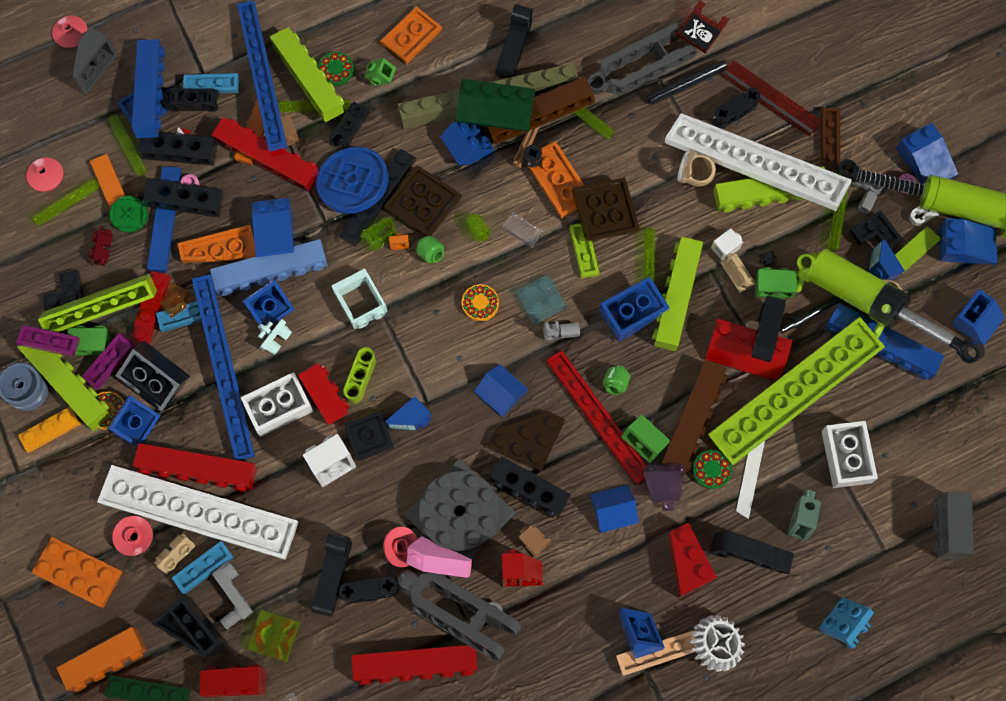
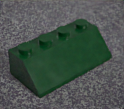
(495, 105)

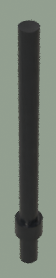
(797, 321)

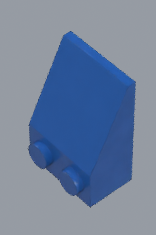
(927, 154)
(273, 227)
(967, 242)
(633, 308)

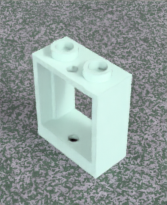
(351, 283)

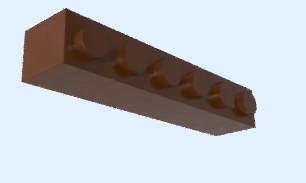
(551, 106)
(694, 415)

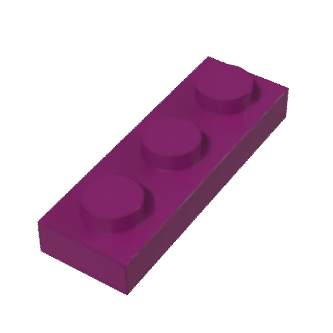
(48, 341)
(108, 361)

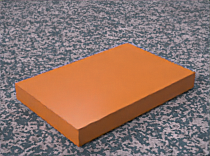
(411, 35)

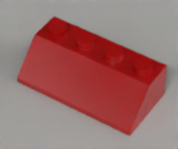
(733, 345)

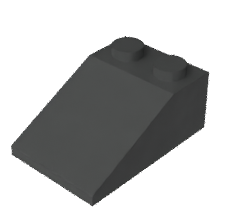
(92, 59)

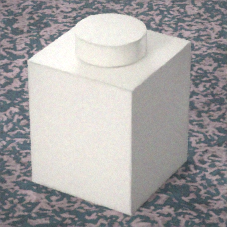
(727, 243)

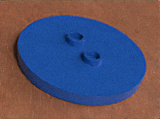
(352, 180)

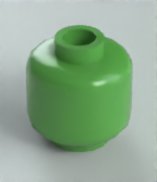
(430, 249)
(616, 380)

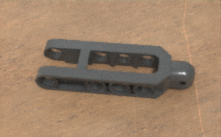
(653, 43)
(413, 584)

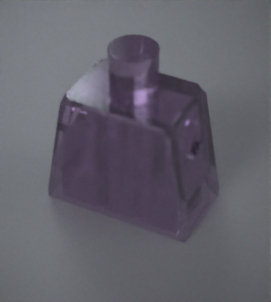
(665, 483)

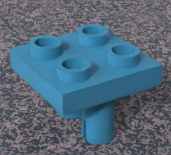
(847, 621)

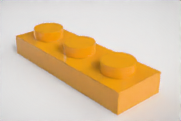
(49, 429)

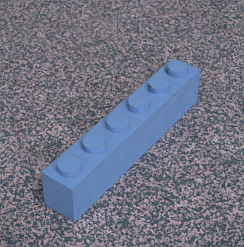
(262, 270)

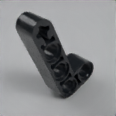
(515, 41)
(768, 328)
(734, 545)
(332, 574)

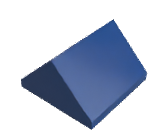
(268, 304)
(500, 390)
(133, 421)
(615, 508)
(640, 632)

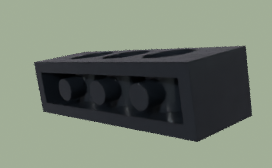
(185, 154)
(191, 204)
(506, 468)

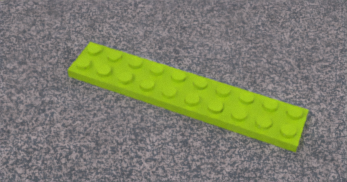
(796, 391)

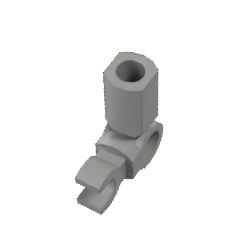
(869, 197)
(553, 331)

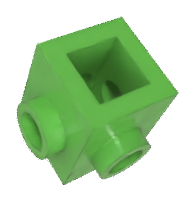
(380, 72)

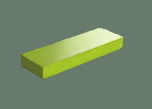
(917, 248)
(584, 252)

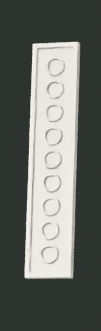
(759, 162)
(198, 512)

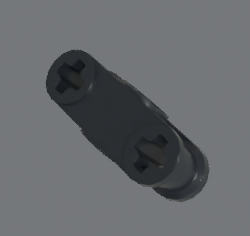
(180, 99)
(736, 108)
(368, 589)

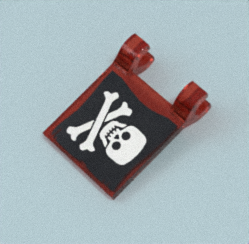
(700, 30)

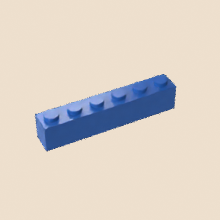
(148, 88)
(898, 348)

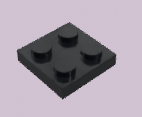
(368, 436)

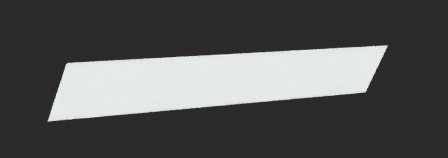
(749, 481)

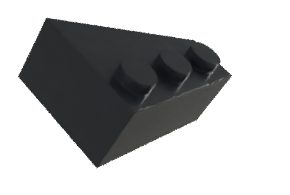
(191, 627)

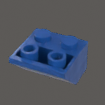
(466, 142)
(979, 317)

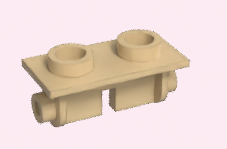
(737, 272)
(168, 559)

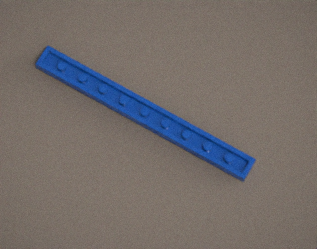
(262, 76)
(223, 368)

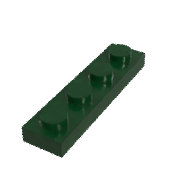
(144, 691)

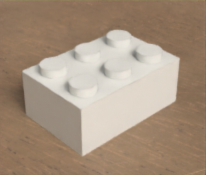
(276, 404)
(849, 454)
(329, 460)

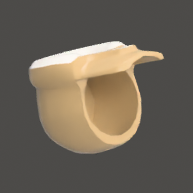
(696, 169)

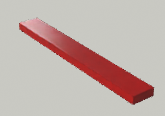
(597, 416)

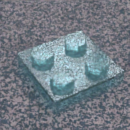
(541, 299)

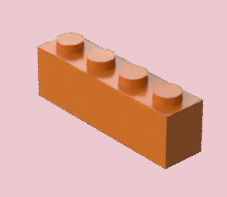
(102, 659)

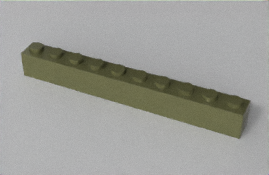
(445, 105)

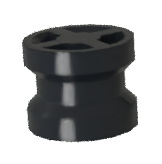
(530, 159)

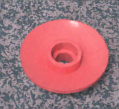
(70, 37)
(49, 179)
(123, 535)
(404, 538)

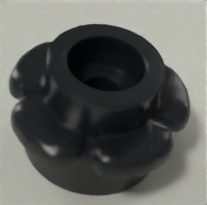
(767, 258)

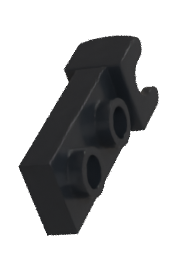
(349, 125)

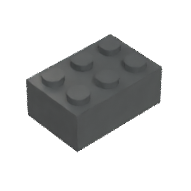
(953, 526)

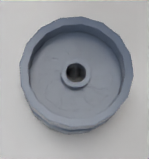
(23, 387)

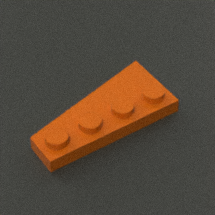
(220, 247)

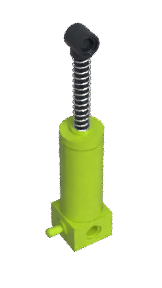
(941, 195)

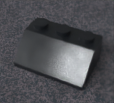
(152, 375)

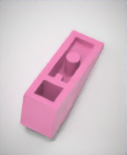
(435, 559)

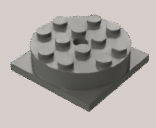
(463, 489)

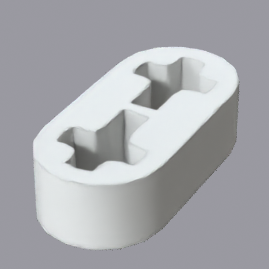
(925, 218)

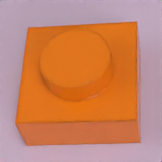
(399, 242)

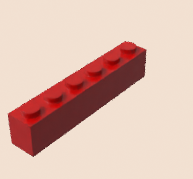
(280, 162)
(195, 466)
(414, 663)

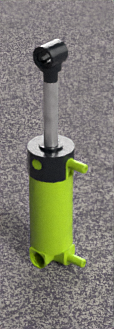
(874, 297)

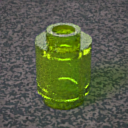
(477, 227)

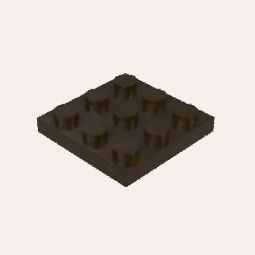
(423, 201)
(605, 209)

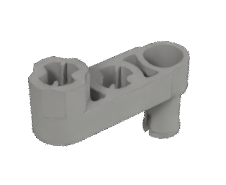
(223, 576)

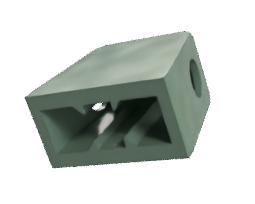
(804, 516)

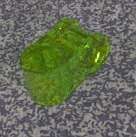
(378, 234)

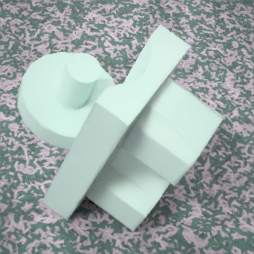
(280, 330)

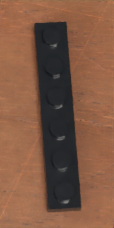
(362, 220)

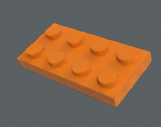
(557, 179)
(77, 572)

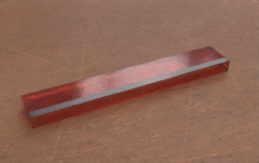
(772, 98)

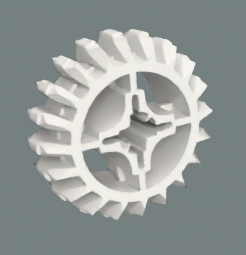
(727, 649)

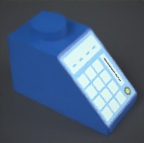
(884, 263)
(410, 416)

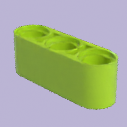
(359, 366)

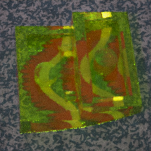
(273, 636)

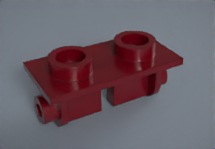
(101, 239)

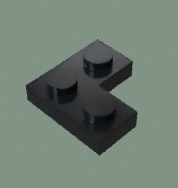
(878, 227)
(70, 290)

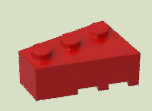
(324, 393)
(689, 561)
(521, 570)
(232, 681)

